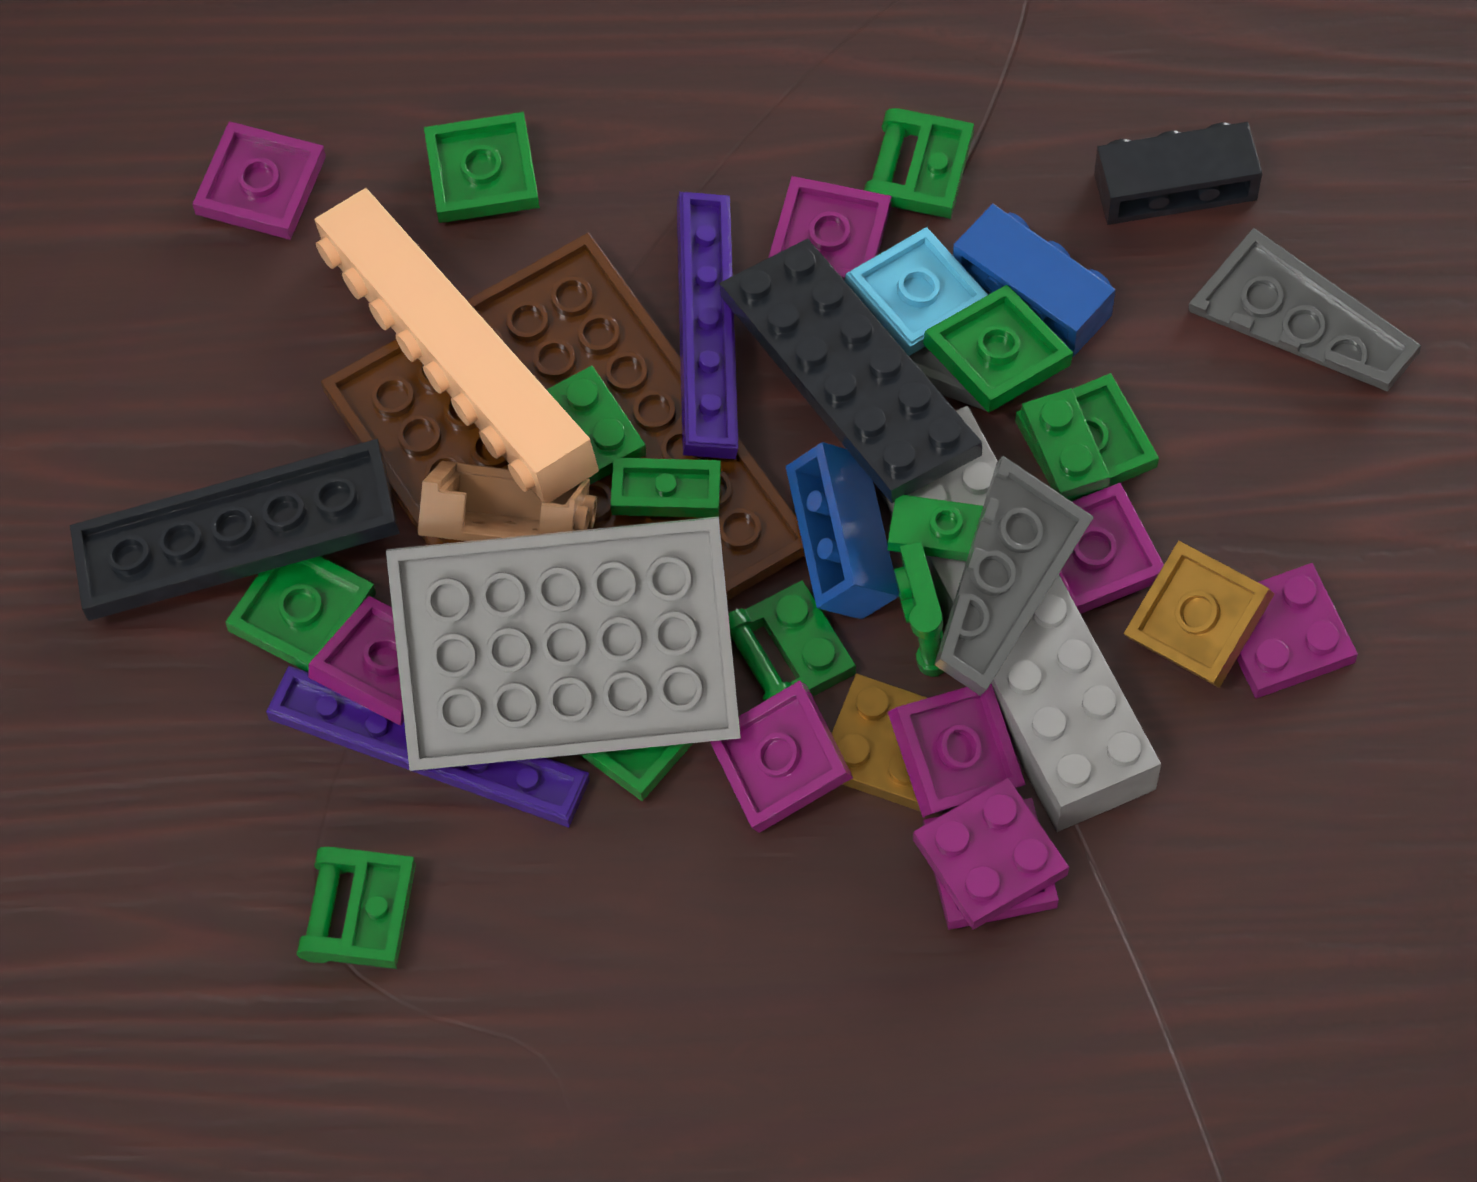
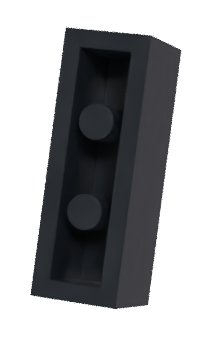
(1177, 172)

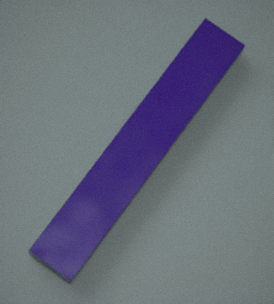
(706, 327)
(530, 785)

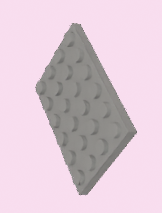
(563, 643)

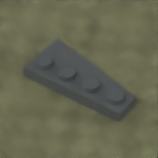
(1300, 311)
(1011, 565)

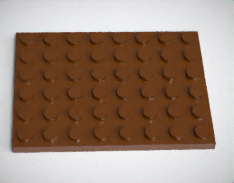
(559, 321)

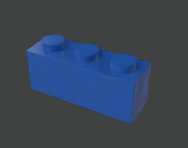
(1058, 289)
(841, 532)

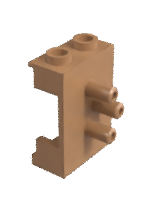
(487, 503)

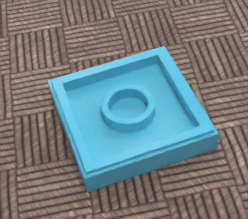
(914, 287)

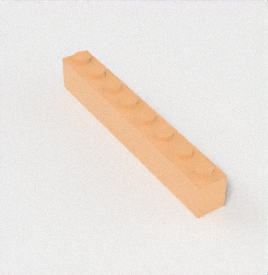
(455, 347)

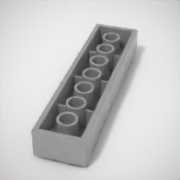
(1054, 686)

